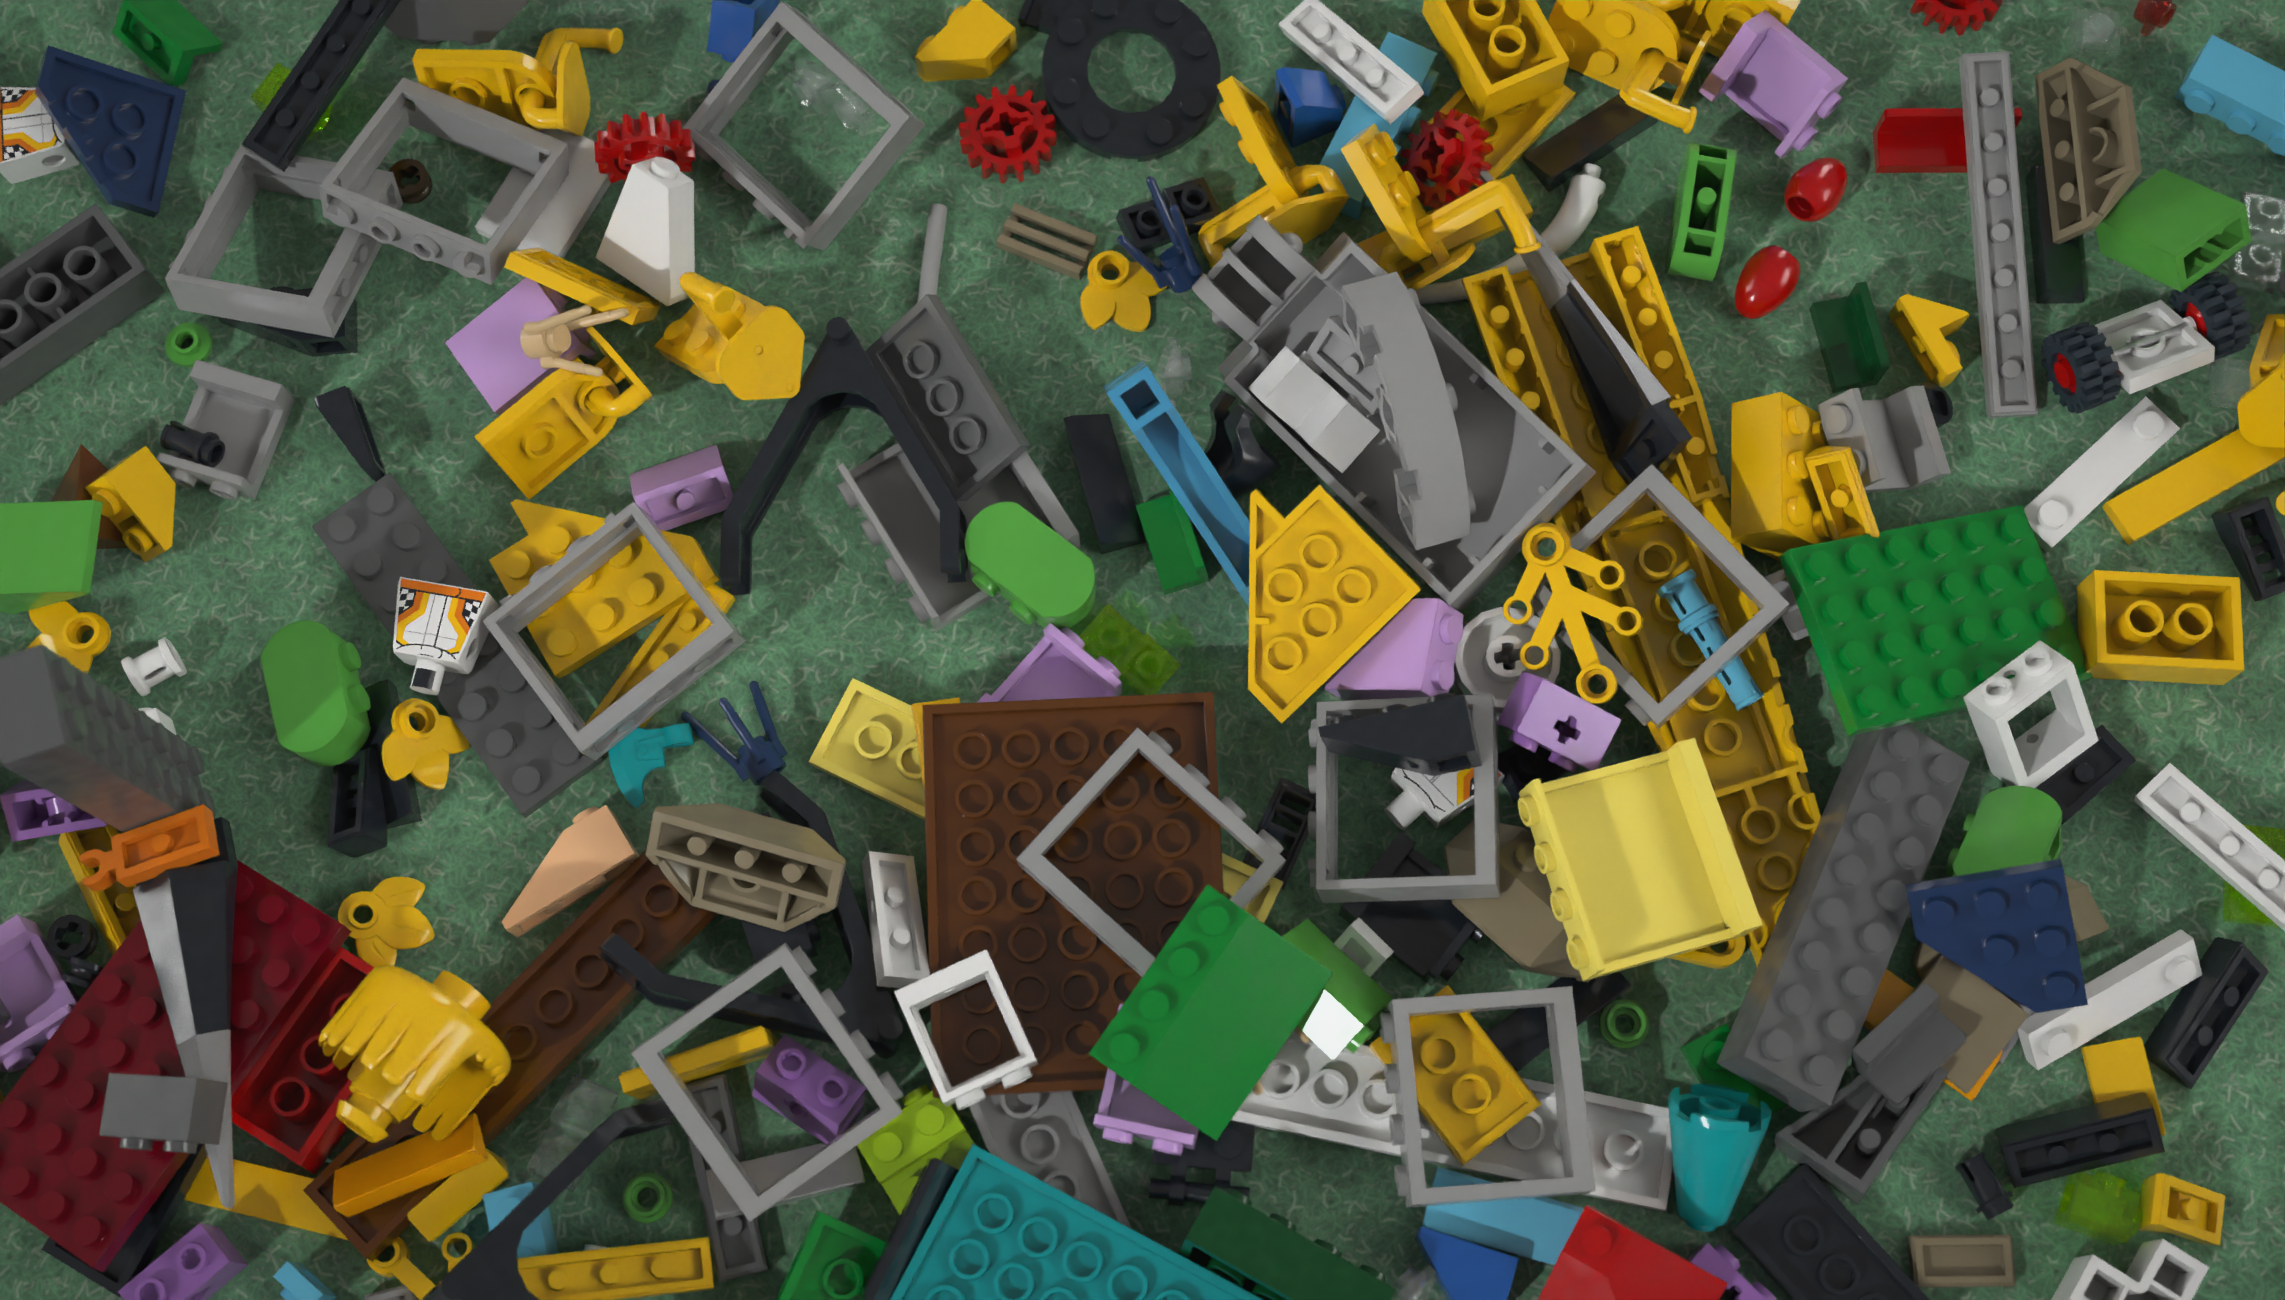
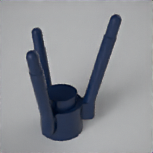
(1178, 263)
(756, 754)

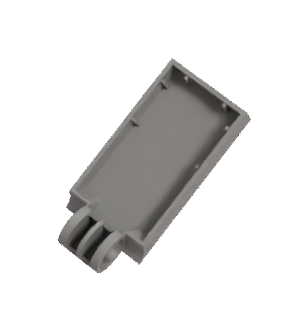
(1510, 456)

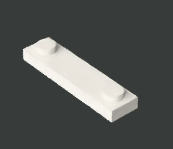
(1351, 59)
(2098, 472)
(2217, 840)
(2112, 999)

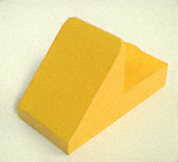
(1923, 329)
(2181, 1209)

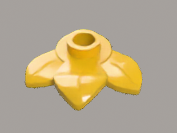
(1118, 299)
(63, 629)
(422, 751)
(394, 920)

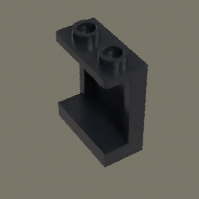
(1419, 932)

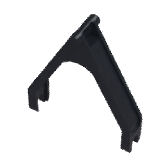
(834, 380)
(865, 1003)
(492, 1265)

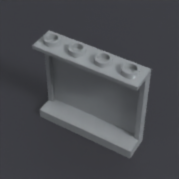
(908, 525)

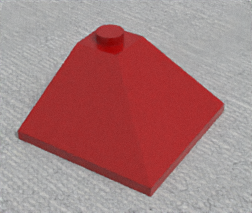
(1619, 1263)

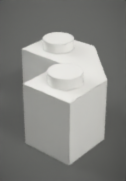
(1314, 409)
(2155, 1273)

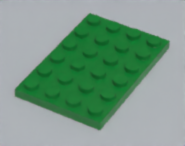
(1926, 613)

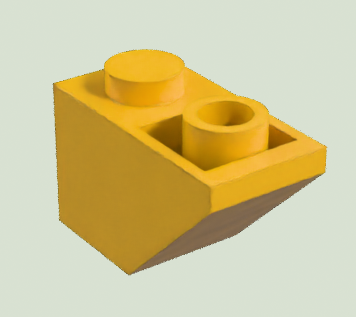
(968, 46)
(139, 502)

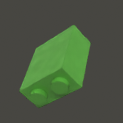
(2173, 229)
(1349, 1003)

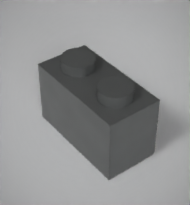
(163, 1109)

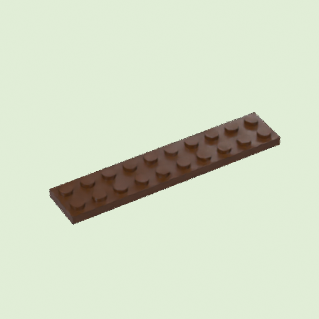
(543, 1024)

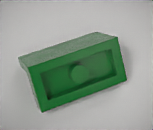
(164, 36)
(1172, 543)

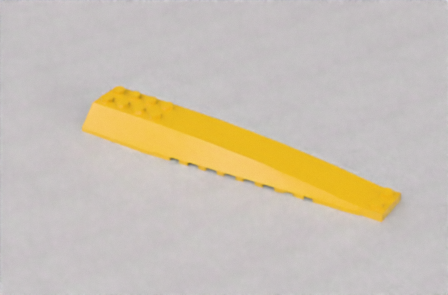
(1748, 751)

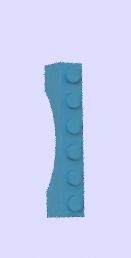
(1185, 469)

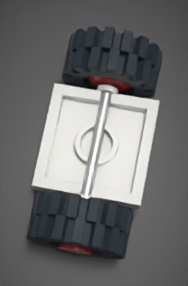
(2146, 344)

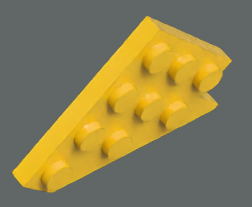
(1313, 596)
(610, 602)

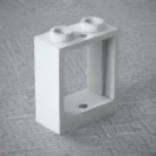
(2048, 743)
(943, 984)

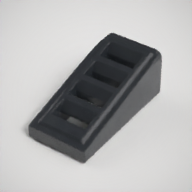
(350, 423)
(2236, 542)
(1301, 796)
(357, 822)

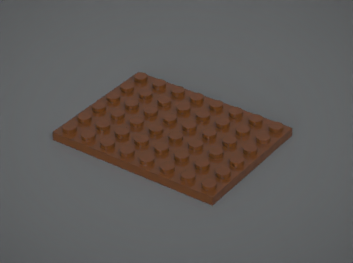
(1136, 852)

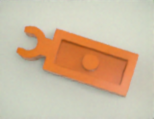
(154, 849)

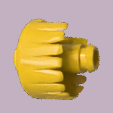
(413, 1050)

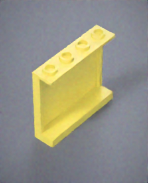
(1638, 861)

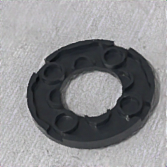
(1113, 131)

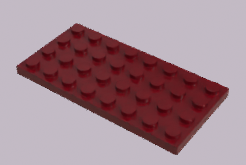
(51, 1151)

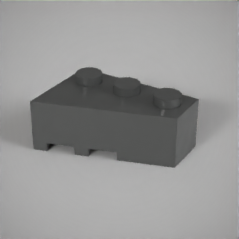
(1855, 1134)

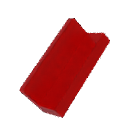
(1922, 140)

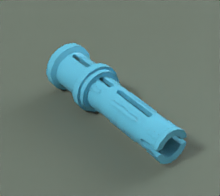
(1699, 620)

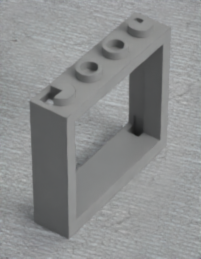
(742, 79)
(466, 127)
(220, 219)
(1720, 551)
(654, 691)
(1189, 781)
(1324, 821)
(1567, 1086)
(700, 1128)

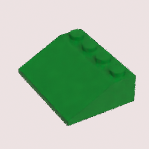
(1211, 1013)

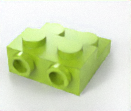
(905, 1143)

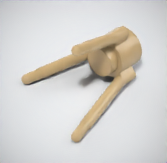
(552, 337)

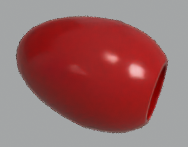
(1816, 189)
(1766, 282)

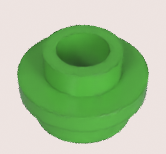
(198, 350)
(1639, 1021)
(632, 1195)

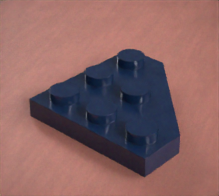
(114, 124)
(2007, 930)

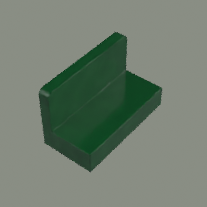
(1850, 340)

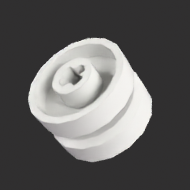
(1490, 643)

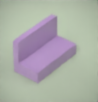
(683, 488)

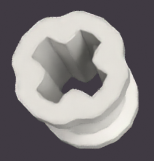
(153, 666)

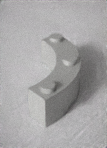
(1413, 408)

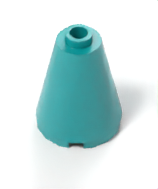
(1712, 1150)

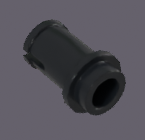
(200, 447)
(1985, 1186)

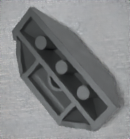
(452, 20)

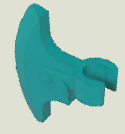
(642, 753)

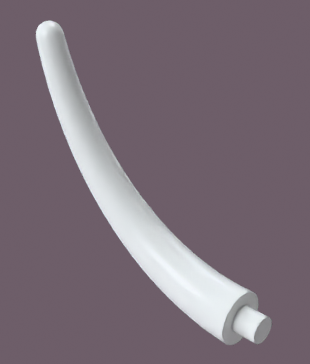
(1560, 235)

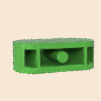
(1700, 211)
(1029, 566)
(316, 693)
(2008, 831)

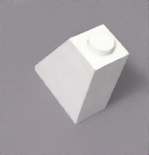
(653, 230)

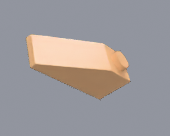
(578, 864)

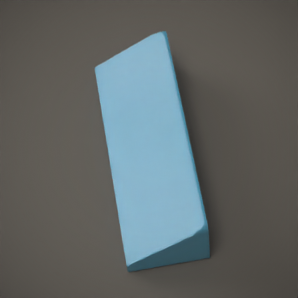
(1518, 1226)

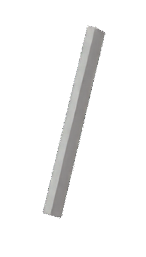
(1998, 235)

